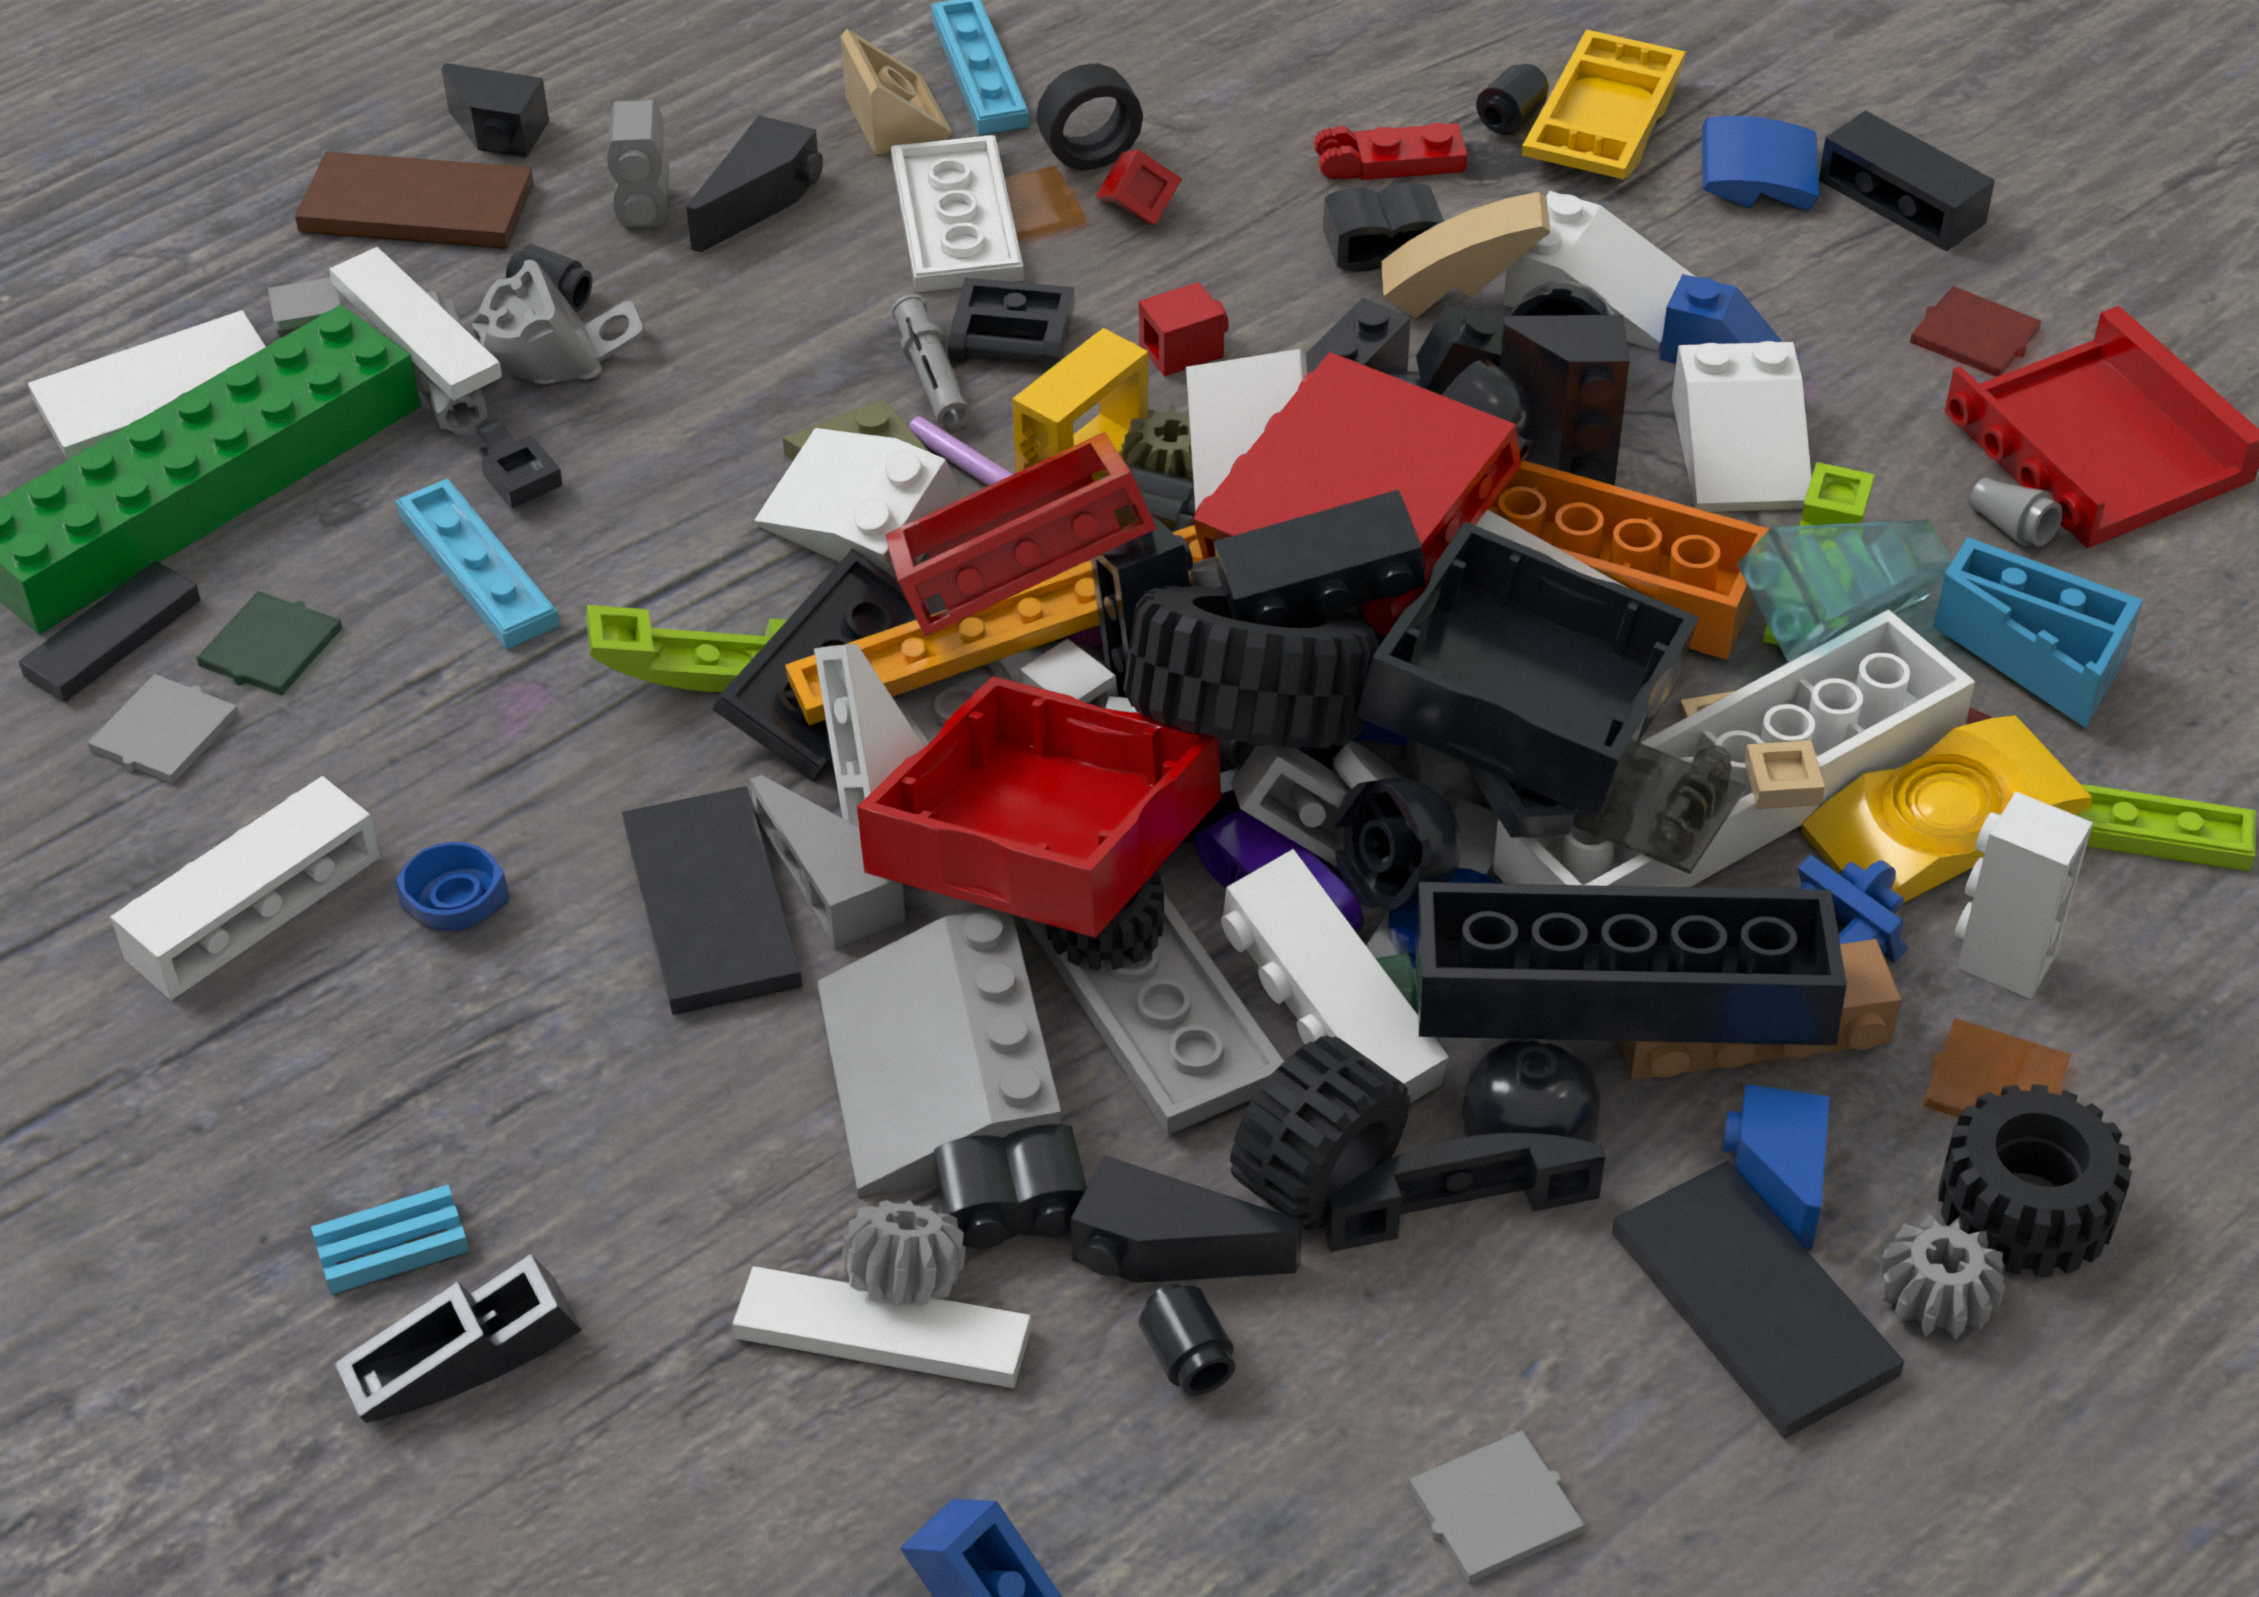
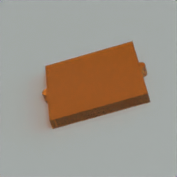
(1042, 203)
(1985, 1061)

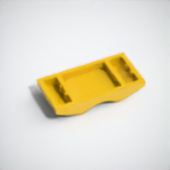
(1605, 105)
(1934, 807)

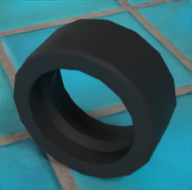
(1071, 91)

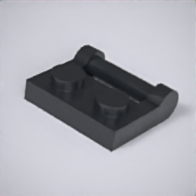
(1011, 310)

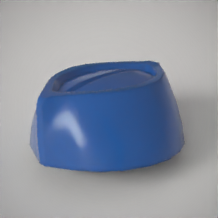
(452, 886)

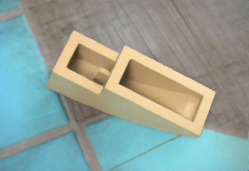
(1464, 252)

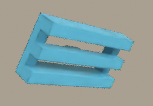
(387, 1230)

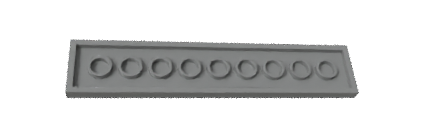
(1167, 1016)

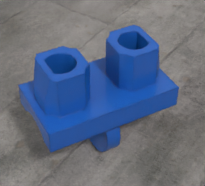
(1861, 902)

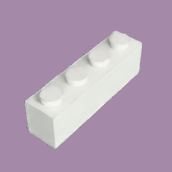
(245, 887)
(1327, 972)

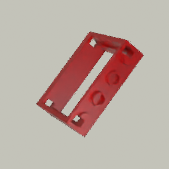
(1017, 532)

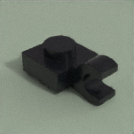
(515, 468)

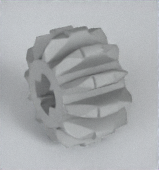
(903, 1252)
(1942, 1277)

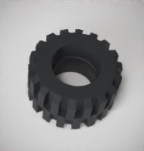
(1318, 1128)
(2043, 1138)

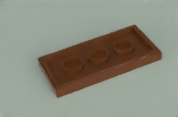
(415, 199)

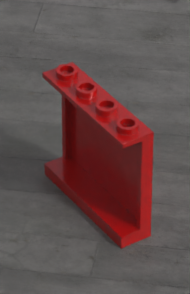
(2109, 430)
(1359, 437)

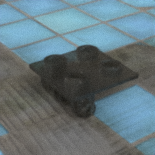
(1668, 805)

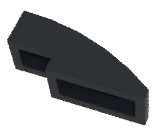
(458, 1342)

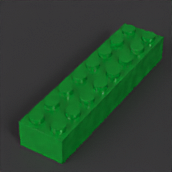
(197, 464)

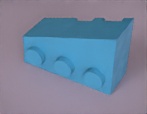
(2038, 625)

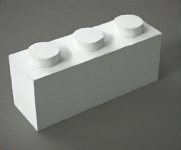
(2020, 893)

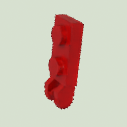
(1391, 151)

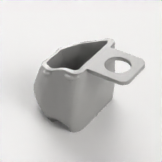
(539, 333)

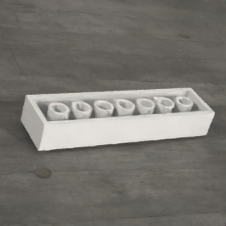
(1859, 698)

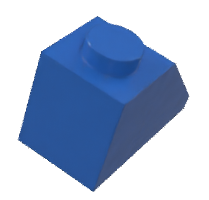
(1710, 313)
(1782, 1153)
(975, 1553)

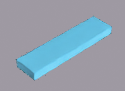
(979, 66)
(477, 564)

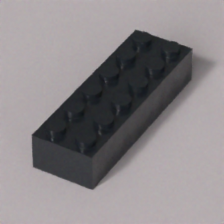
(1628, 963)

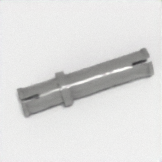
(925, 347)

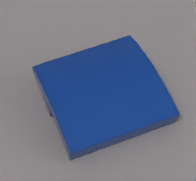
(1757, 157)

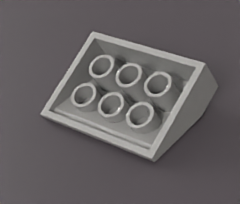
(935, 1047)

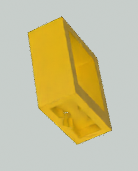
(1100, 371)

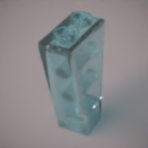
(1837, 576)

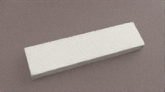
(415, 323)
(845, 1323)

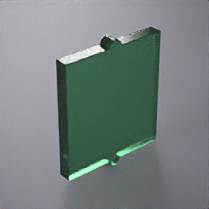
(269, 643)

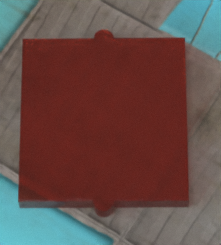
(1975, 331)

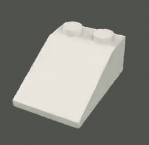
(1608, 256)
(1742, 425)
(855, 490)

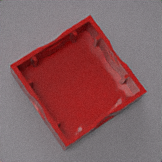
(1040, 806)

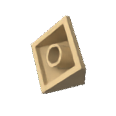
(888, 97)

